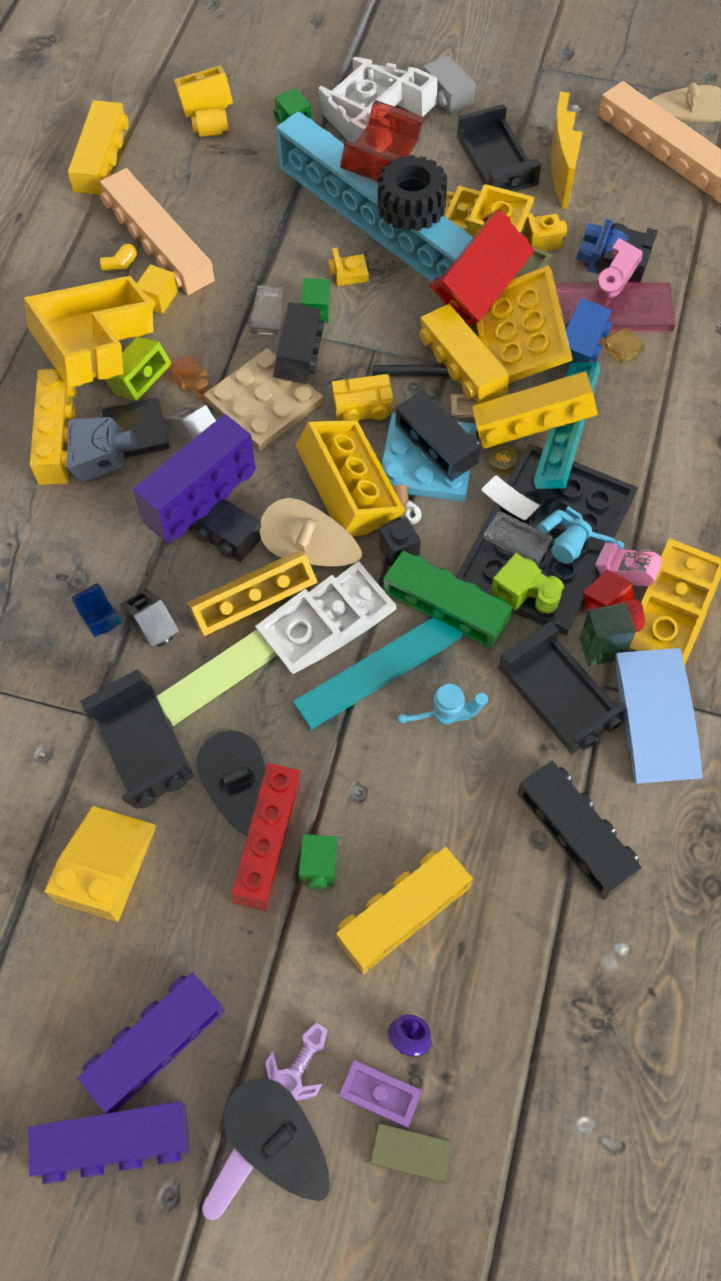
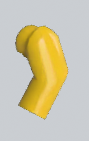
(121, 259)

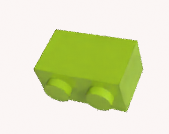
(142, 365)

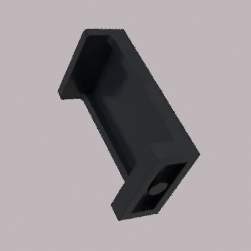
(496, 150)
(560, 689)

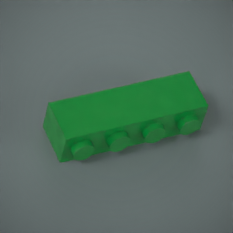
(448, 599)

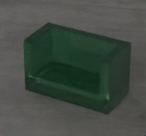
(605, 633)

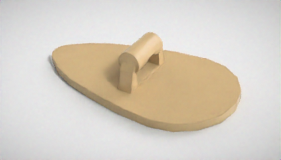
(692, 103)
(298, 526)

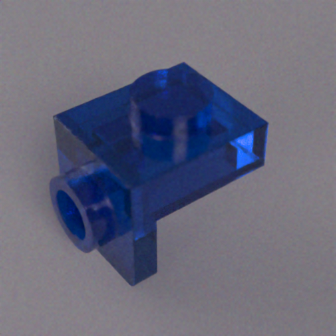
(96, 610)

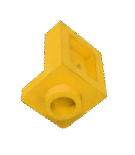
(348, 269)

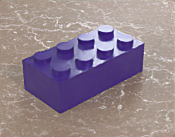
(195, 478)

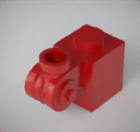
(612, 590)

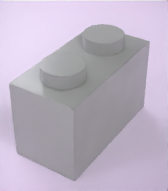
(454, 86)

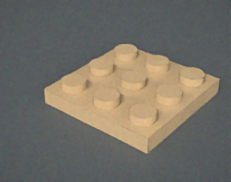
(263, 403)

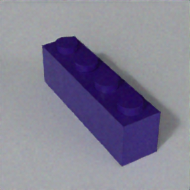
(150, 1044)
(107, 1141)

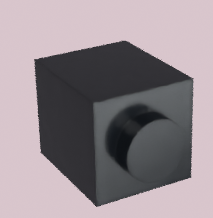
(398, 537)

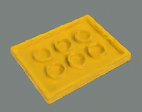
(526, 326)

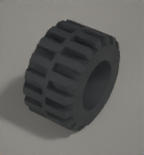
(412, 193)

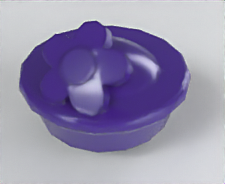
(410, 1035)

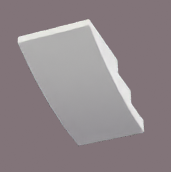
(325, 617)

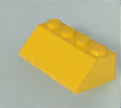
(348, 476)

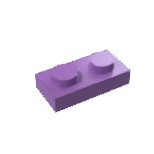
(380, 1094)

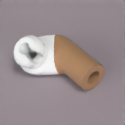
(412, 511)

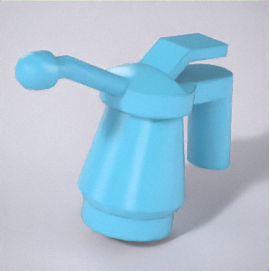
(570, 542)
(450, 706)

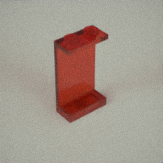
(387, 136)

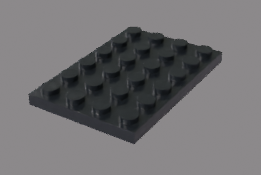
(599, 500)

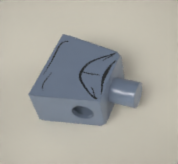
(96, 447)

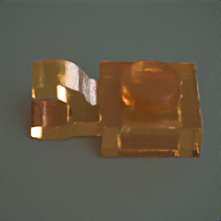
(190, 373)

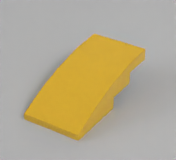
(564, 150)
(469, 206)
(678, 599)

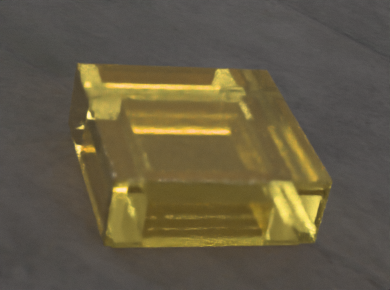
(624, 345)

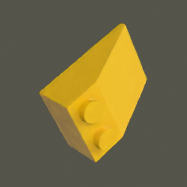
(100, 863)

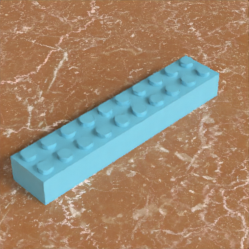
(314, 161)

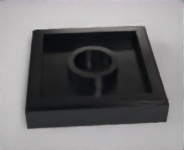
(147, 423)

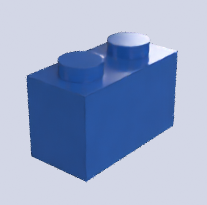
(586, 329)

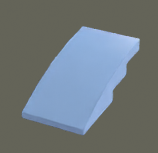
(658, 716)

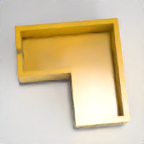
(84, 324)

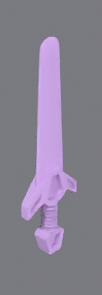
(236, 1167)

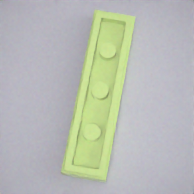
(215, 677)

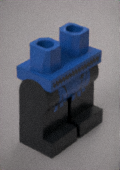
(605, 237)

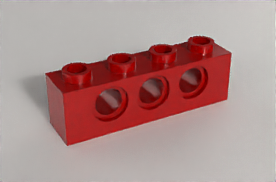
(266, 837)

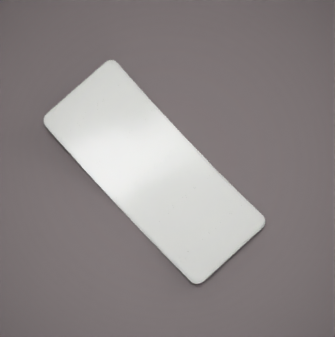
(509, 498)

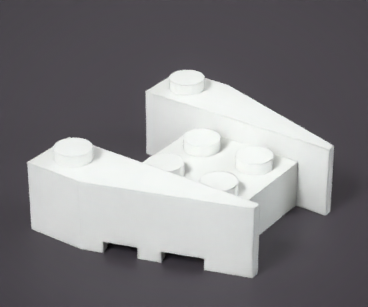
(351, 101)

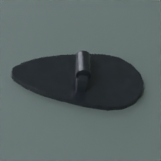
(232, 775)
(277, 1137)

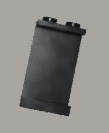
(139, 739)

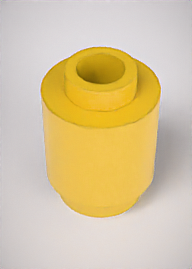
(210, 122)

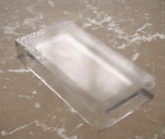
(267, 310)
(517, 537)

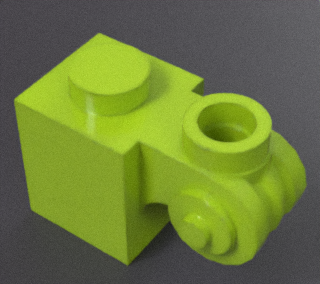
(524, 579)

